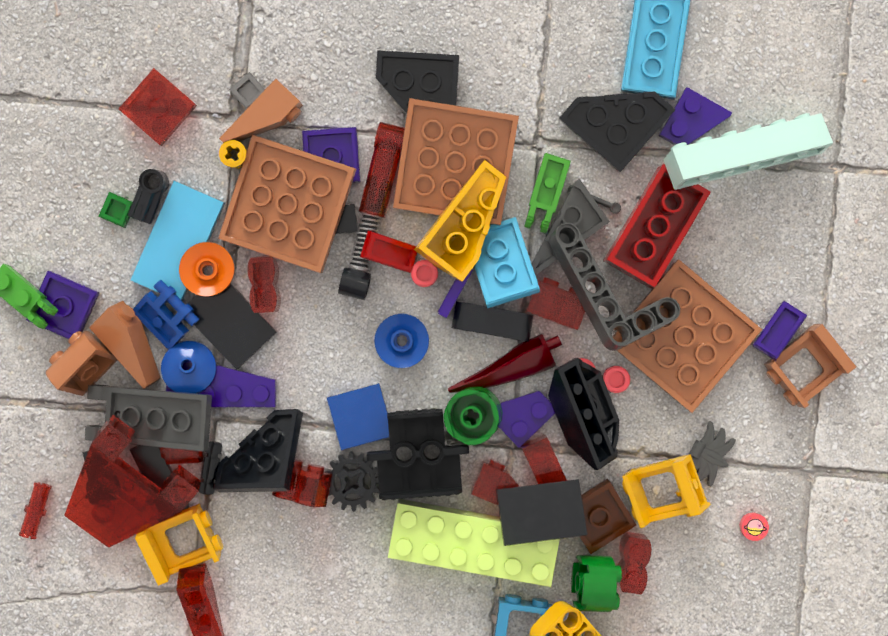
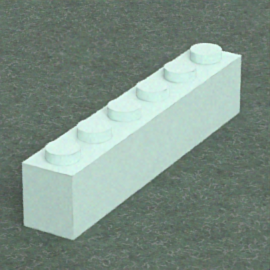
(747, 150)

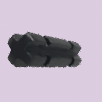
(209, 468)

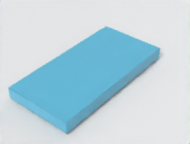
(655, 47)
(183, 221)

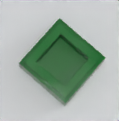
(116, 209)

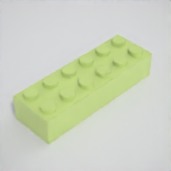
(467, 544)

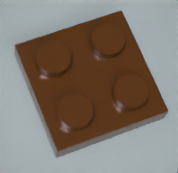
(604, 516)

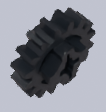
(362, 490)

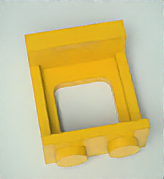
(688, 482)
(160, 554)

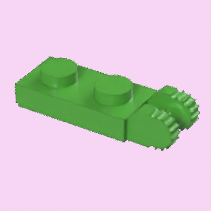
(547, 189)
(24, 296)

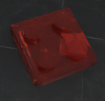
(157, 107)

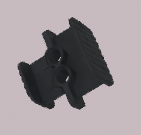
(419, 474)

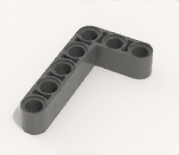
(603, 296)

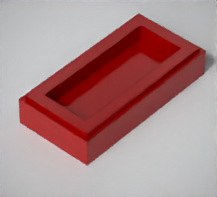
(389, 252)

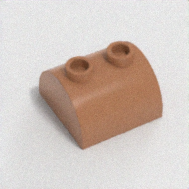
(80, 364)

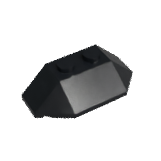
(585, 412)

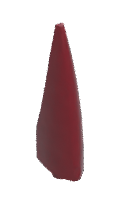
(520, 362)

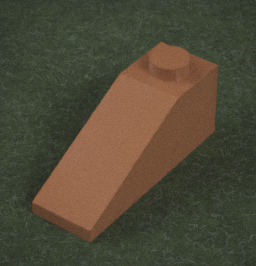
(269, 111)
(126, 339)

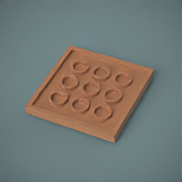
(445, 149)
(287, 204)
(697, 346)

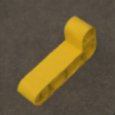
(553, 622)

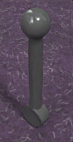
(614, 207)

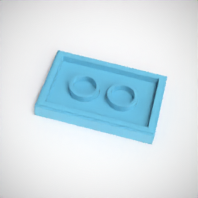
(505, 265)

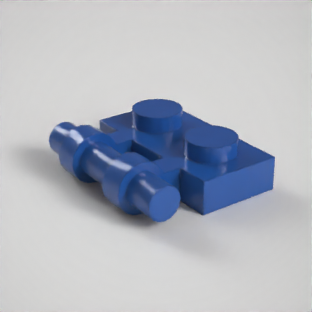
(160, 320)

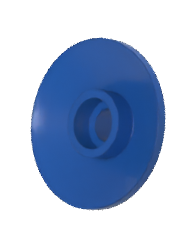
(391, 351)
(191, 380)

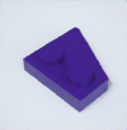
(692, 118)
(525, 416)

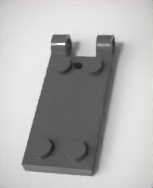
(157, 416)

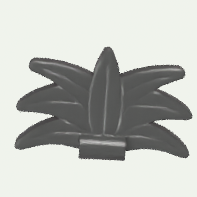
(709, 453)

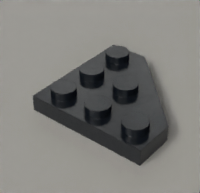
(418, 76)
(617, 123)
(264, 457)

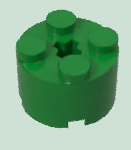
(467, 429)
(595, 583)

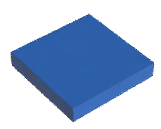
(359, 416)

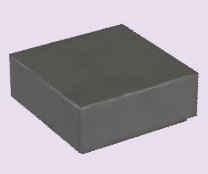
(247, 90)

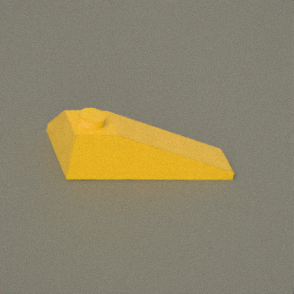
(460, 231)

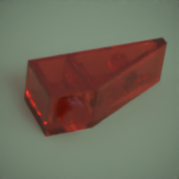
(543, 460)
(491, 478)
(199, 601)

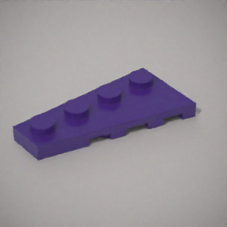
(238, 388)

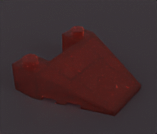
(117, 500)

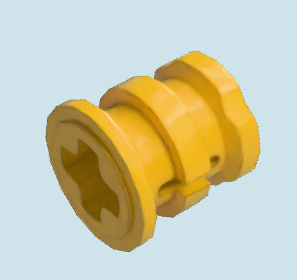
(225, 153)

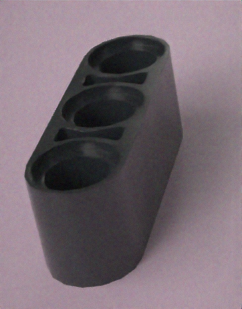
(492, 321)

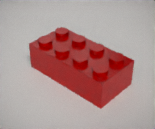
(655, 228)

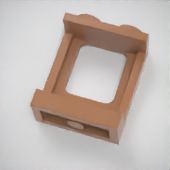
(825, 352)

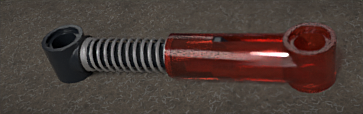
(373, 205)

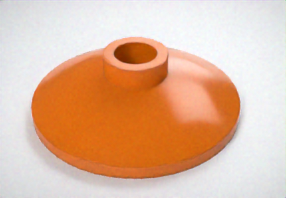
(197, 259)

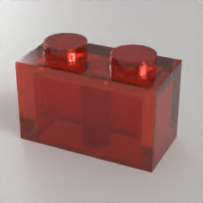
(556, 304)

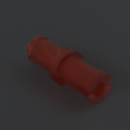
(35, 510)

